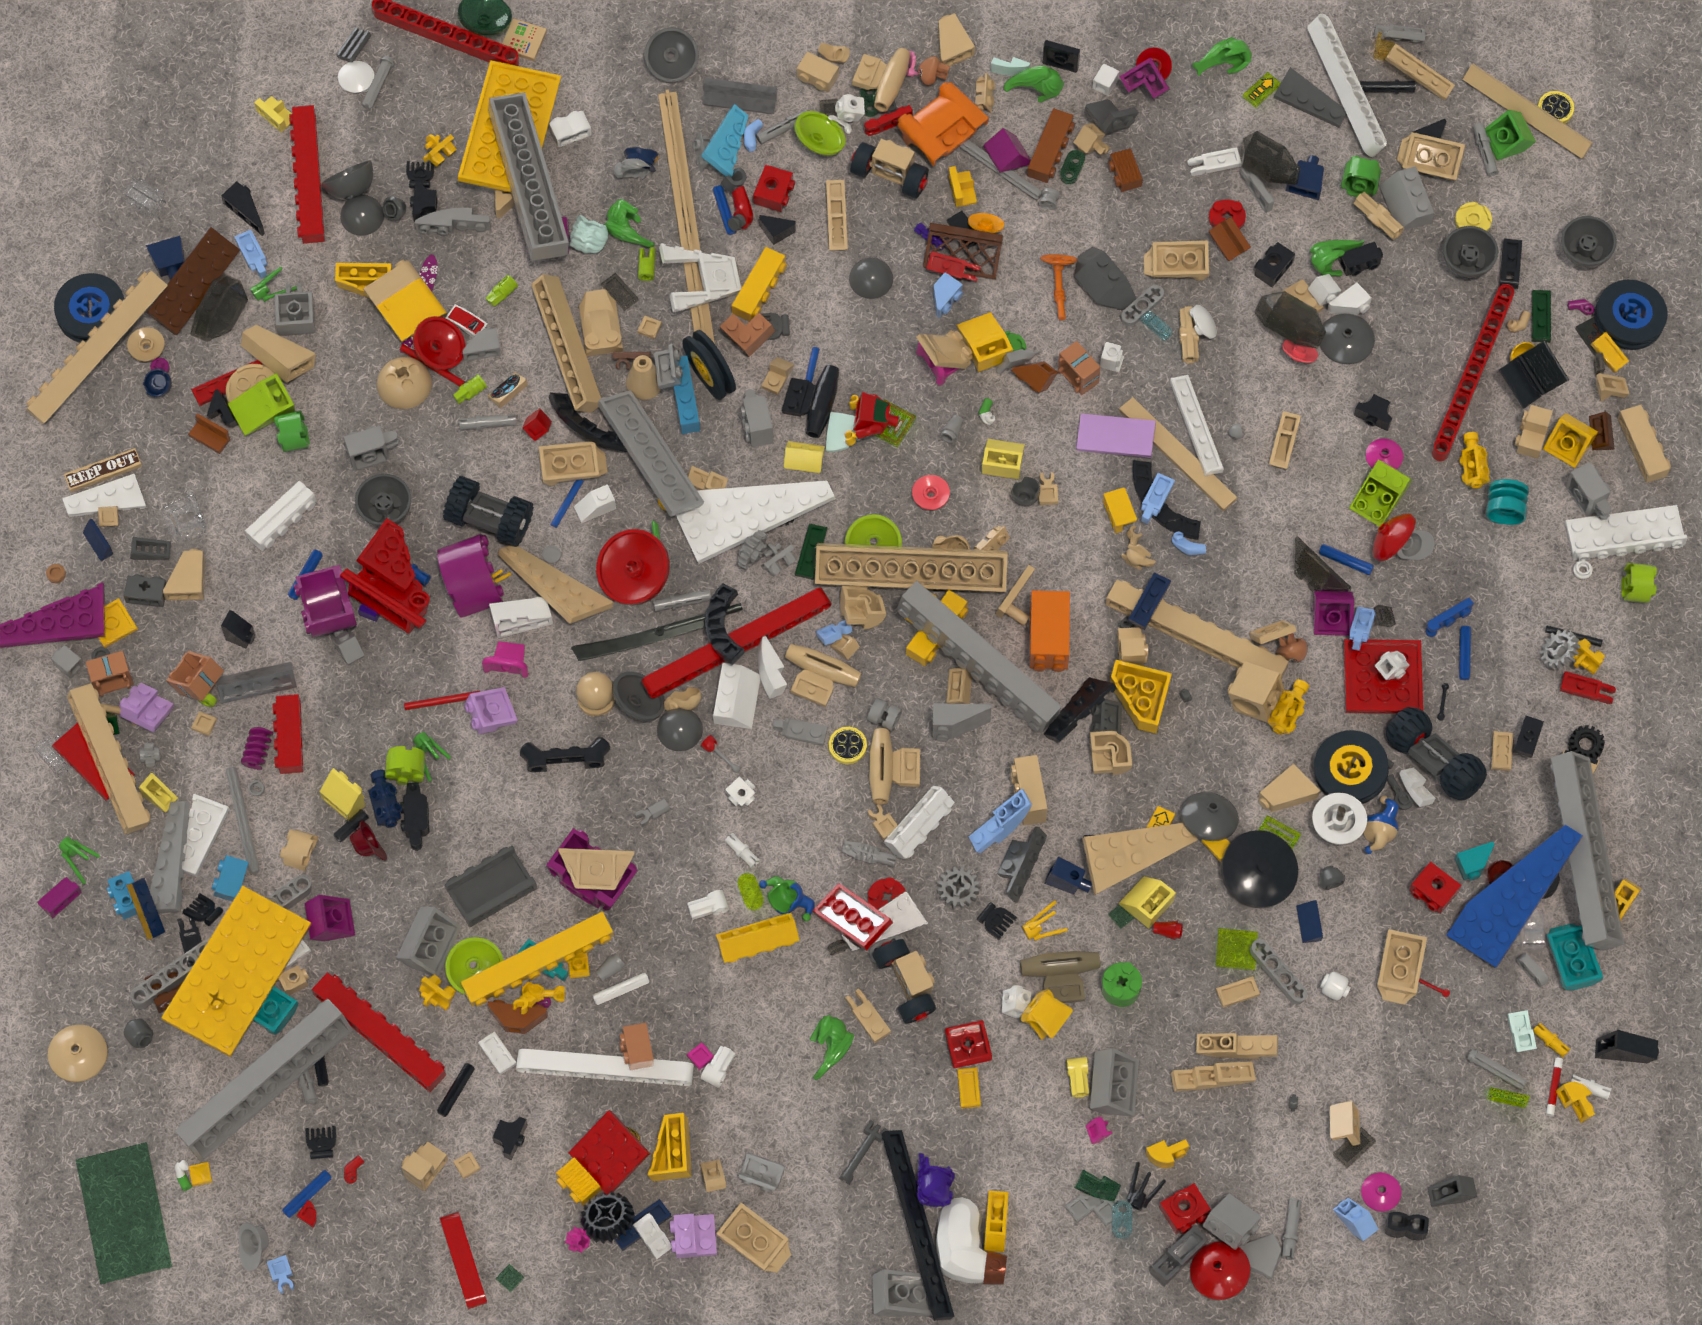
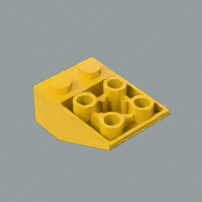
(985, 340)

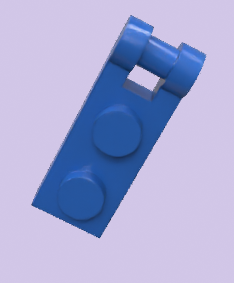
(1449, 617)

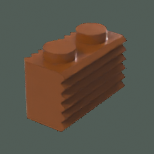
(1125, 170)

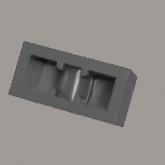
(136, 590)

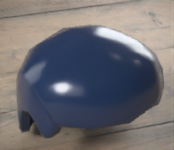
(157, 382)

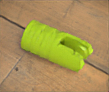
(646, 265)

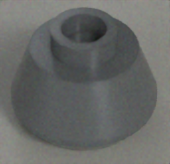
(393, 208)
(1331, 878)

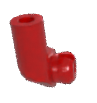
(350, 1169)

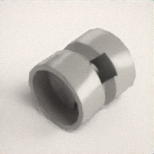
(878, 712)

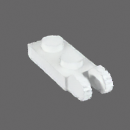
(1215, 161)

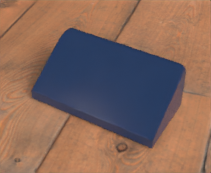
(97, 540)
(1309, 922)

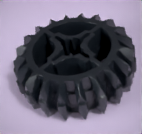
(607, 1217)

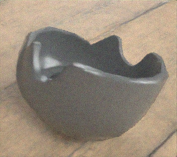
(1026, 491)

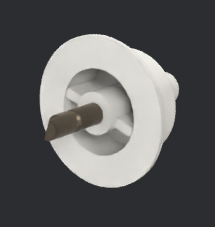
(1339, 818)

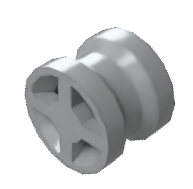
(1049, 198)

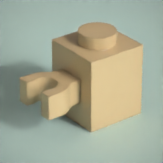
(1090, 139)

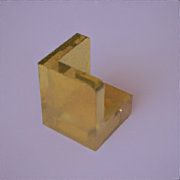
(1382, 48)

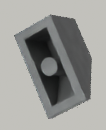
(1452, 1191)

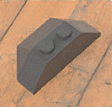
(1103, 279)

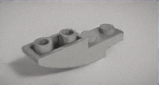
(446, 220)

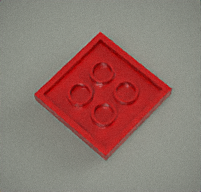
(609, 1152)

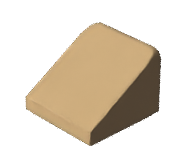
(845, 646)

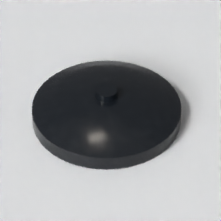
(1259, 869)

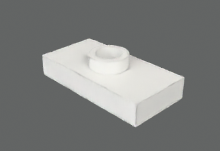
(497, 1053)

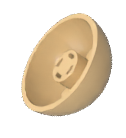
(404, 383)

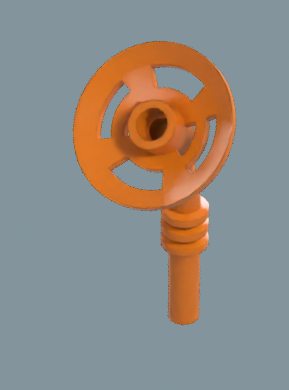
(1058, 262)

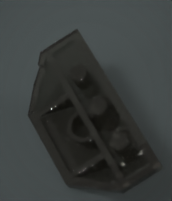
(1268, 159)
(219, 308)
(1291, 319)
(1314, 570)

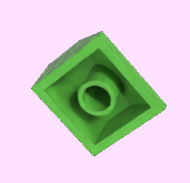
(1509, 135)

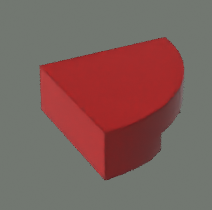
(308, 1214)

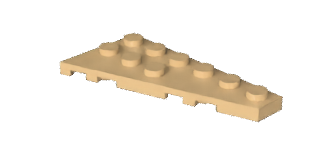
(562, 592)
(1125, 853)

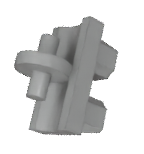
(786, 555)

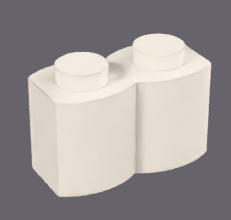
(570, 128)

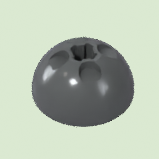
(350, 181)
(1588, 241)
(1470, 251)
(378, 493)

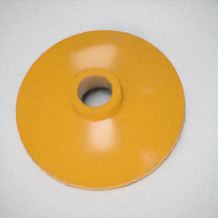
(986, 222)

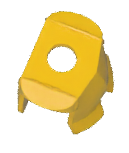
(1046, 1014)

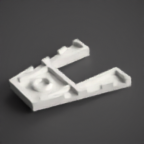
(717, 274)

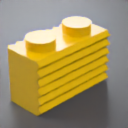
(577, 1181)

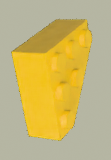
(1141, 693)

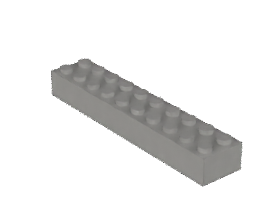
(528, 176)
(978, 657)
(1590, 858)
(264, 1080)

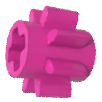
(577, 1239)

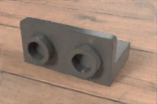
(1106, 716)

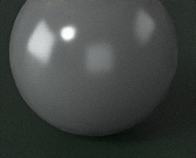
(362, 215)
(871, 278)
(679, 729)

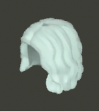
(588, 235)

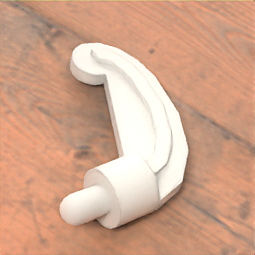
(847, 127)

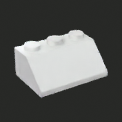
(736, 696)

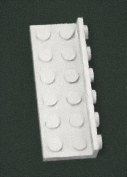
(1625, 533)

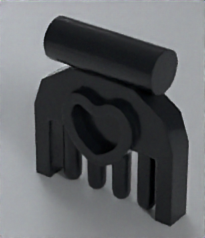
(419, 173)
(205, 910)
(994, 918)
(321, 1145)

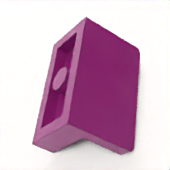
(59, 897)

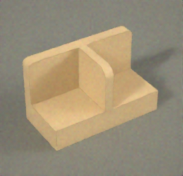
(1345, 1122)

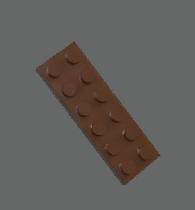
(192, 281)

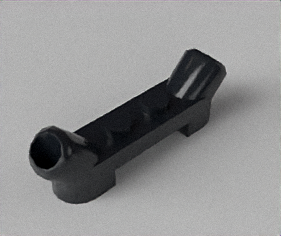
(592, 756)

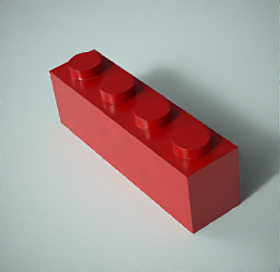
(289, 734)

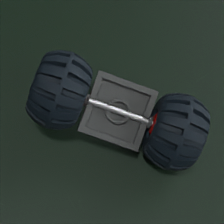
(1460, 773)

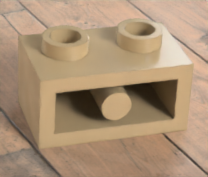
(817, 72)

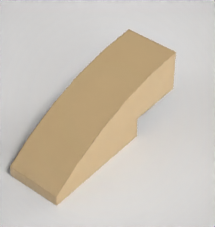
(1285, 440)

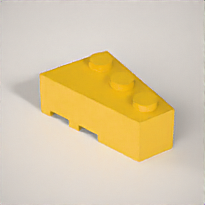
(357, 276)
(672, 1152)

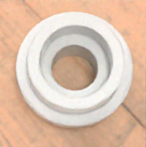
(1582, 564)

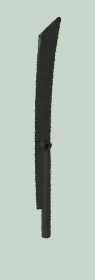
(619, 644)

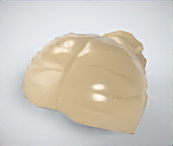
(951, 542)
(686, 700)

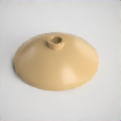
(83, 1063)

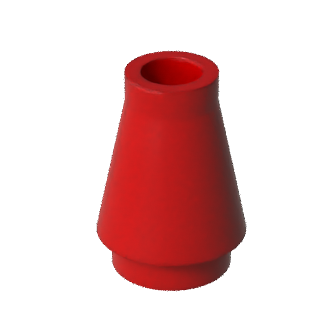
(1169, 929)

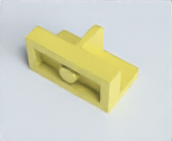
(273, 112)

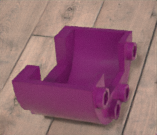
(469, 575)
(325, 601)
(594, 897)

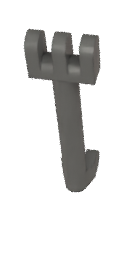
(847, 1174)

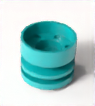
(1507, 502)

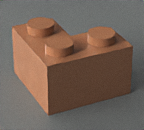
(748, 336)
(636, 1046)

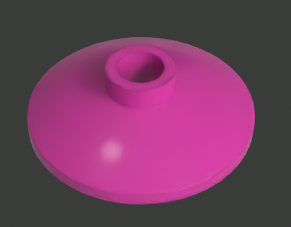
(1393, 458)
(1377, 1200)

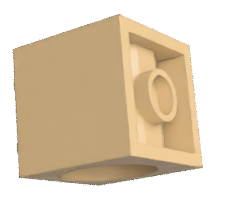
(1255, 691)

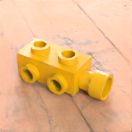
(1474, 462)
(1288, 708)

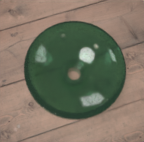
(485, 16)

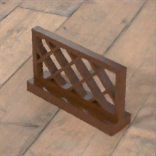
(969, 235)

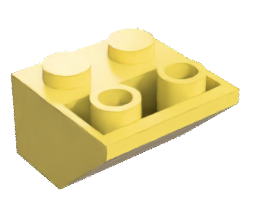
(1003, 458)
(342, 794)
(1148, 900)

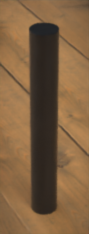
(1593, 641)

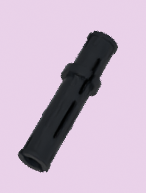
(1388, 86)

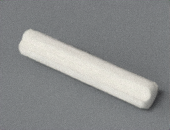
(621, 988)

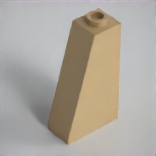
(277, 353)

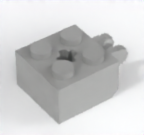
(295, 311)
(756, 419)
(369, 447)
(1589, 491)

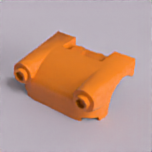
(942, 123)

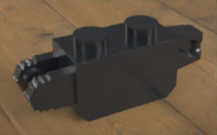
(415, 815)

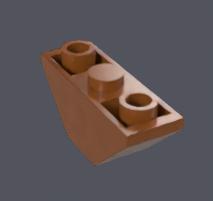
(513, 1020)

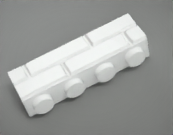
(281, 516)
(919, 822)

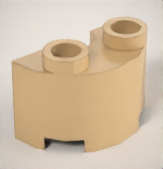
(298, 849)

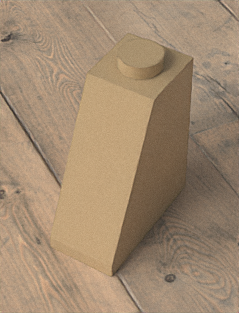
(954, 41)
(187, 577)
(1288, 790)

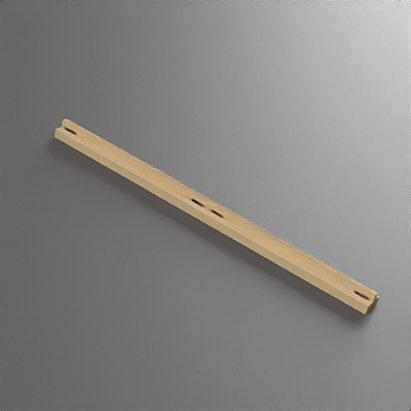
(683, 200)

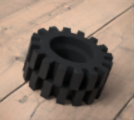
(1591, 734)

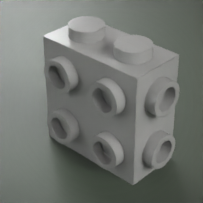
(1232, 1222)

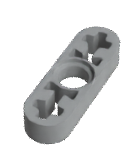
(1144, 297)

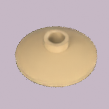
(144, 337)

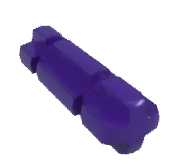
(921, 229)

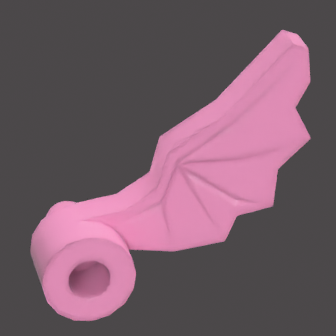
(911, 71)

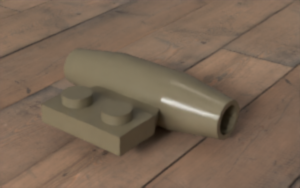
(1062, 972)

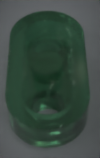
(869, 100)
(1072, 168)

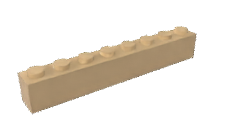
(566, 343)
(108, 758)

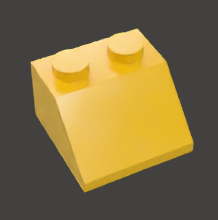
(1570, 440)

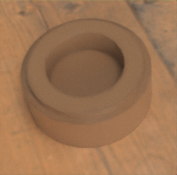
(55, 573)

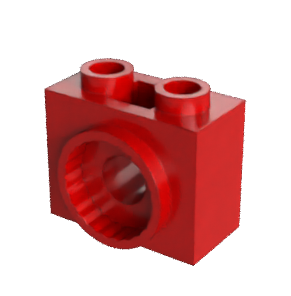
(777, 197)
(1435, 899)
(1182, 1220)

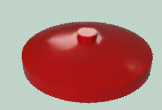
(633, 567)

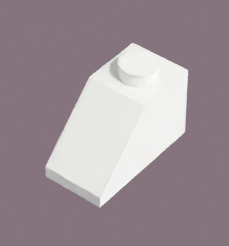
(1352, 301)
(595, 504)

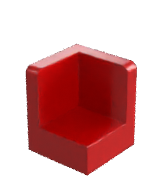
(537, 424)

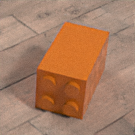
(1049, 630)

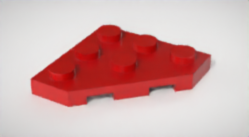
(389, 556)

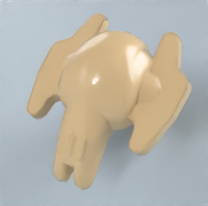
(1136, 553)

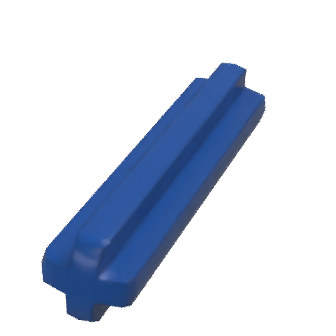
(723, 207)
(1346, 559)
(309, 567)
(1465, 652)
(306, 1194)

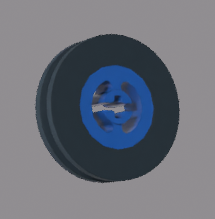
(1627, 297)
(73, 302)

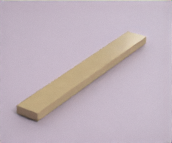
(1532, 113)
(1181, 457)

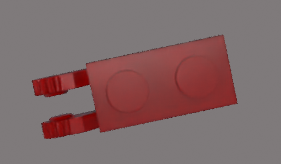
(886, 121)
(953, 266)
(1586, 687)

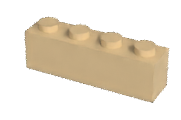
(1643, 443)

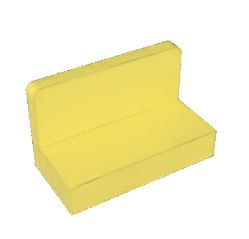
(803, 457)

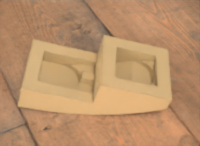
(706, 481)

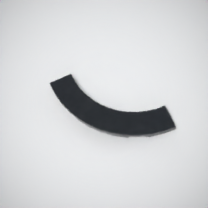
(565, 410)
(1167, 518)
(715, 624)

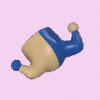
(1382, 826)

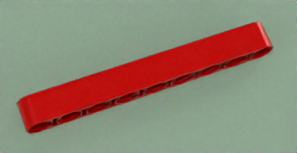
(440, 27)

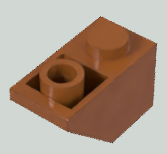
(1037, 375)

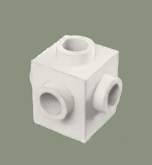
(850, 108)
(1392, 665)
(733, 790)
(1015, 1001)

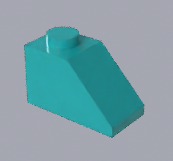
(1473, 861)

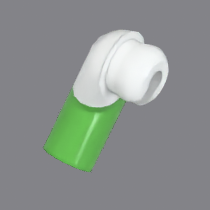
(984, 412)
(182, 1178)

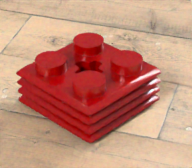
(976, 1035)

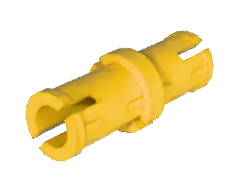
(1551, 1040)

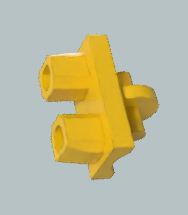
(434, 155)
(1587, 658)
(434, 994)

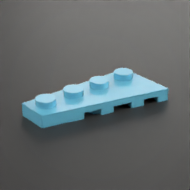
(724, 144)

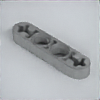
(1275, 973)

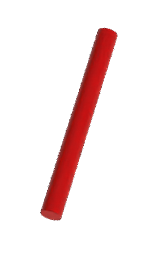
(448, 375)
(437, 701)

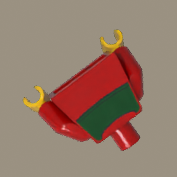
(870, 417)

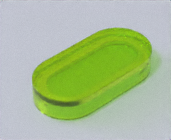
(750, 891)

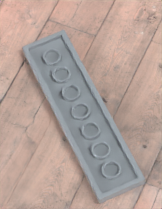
(650, 453)

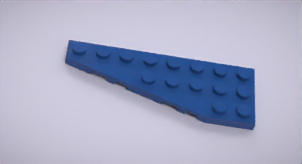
(1503, 908)

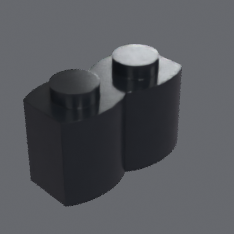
(1413, 1226)

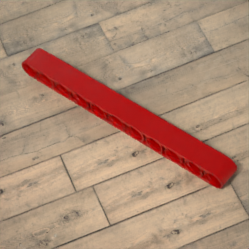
(1474, 364)
(747, 637)

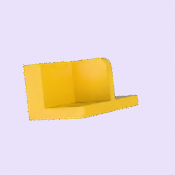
(962, 187)
(1119, 509)

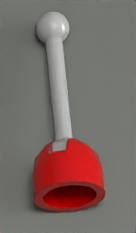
(710, 744)

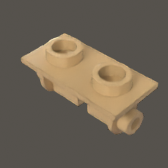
(985, 86)
(996, 538)

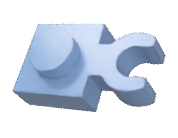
(832, 633)
(279, 1271)

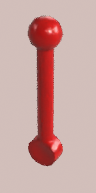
(1445, 993)

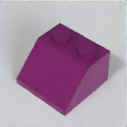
(1333, 612)
(329, 918)

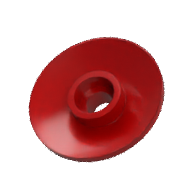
(1160, 57)

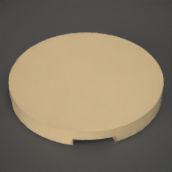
(245, 378)

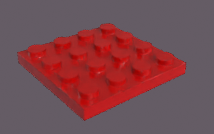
(1366, 687)

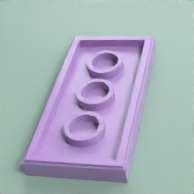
(1116, 435)

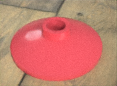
(1300, 353)
(930, 484)

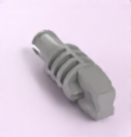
(868, 853)

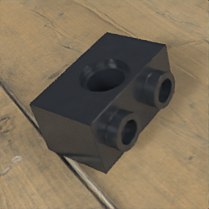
(1272, 273)

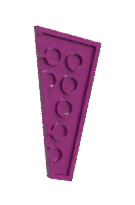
(60, 621)

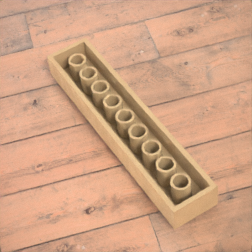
(904, 565)

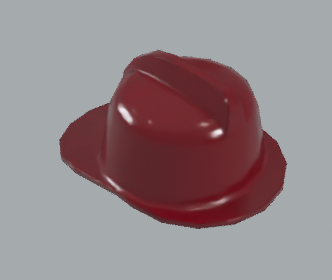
(366, 842)

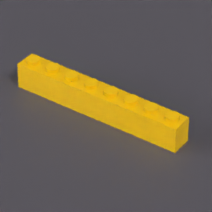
(537, 959)

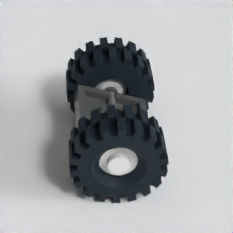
(490, 513)

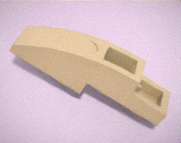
(1234, 1046)

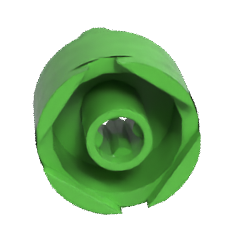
(1361, 176)
(292, 430)
(1125, 974)

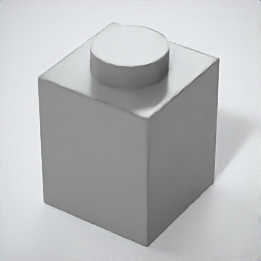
(67, 661)

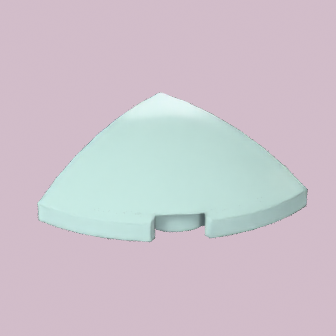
(837, 427)

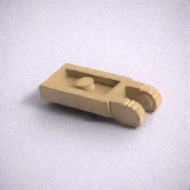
(868, 1017)

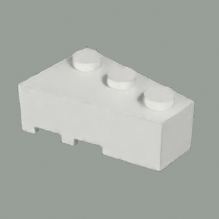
(520, 616)

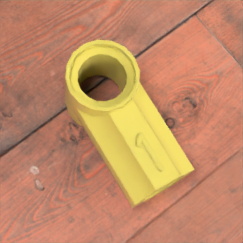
(1078, 1074)

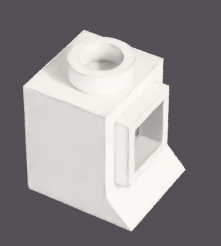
(1112, 357)

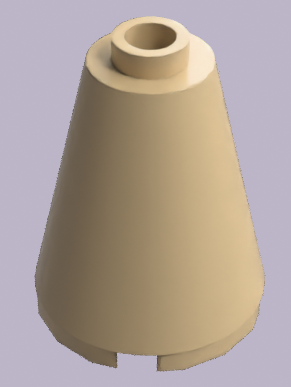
(643, 378)

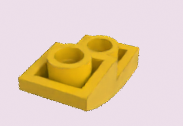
(579, 966)

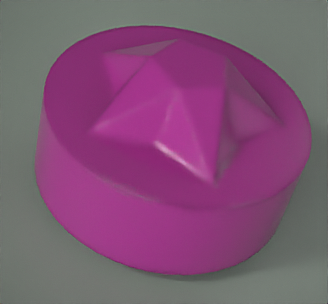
(160, 363)

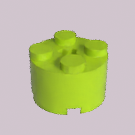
(1639, 582)
(405, 765)

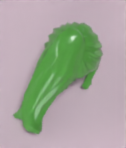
(1227, 51)
(1041, 78)
(618, 223)
(1326, 252)
(837, 1039)

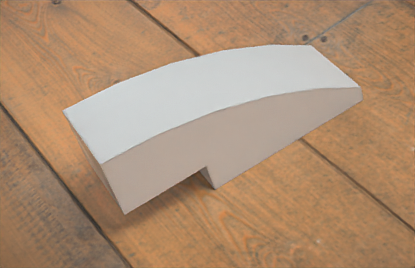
(770, 669)

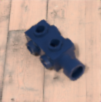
(384, 801)

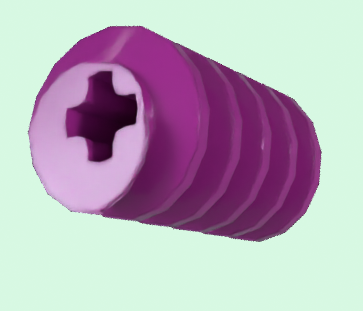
(255, 747)

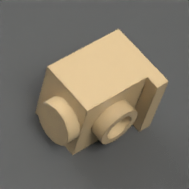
(292, 986)

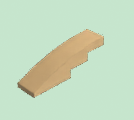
(836, 215)
(1213, 1076)

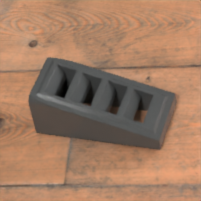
(150, 555)

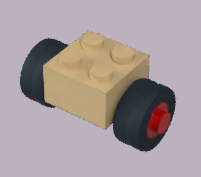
(891, 163)
(912, 977)

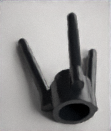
(1137, 1198)

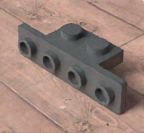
(1020, 862)

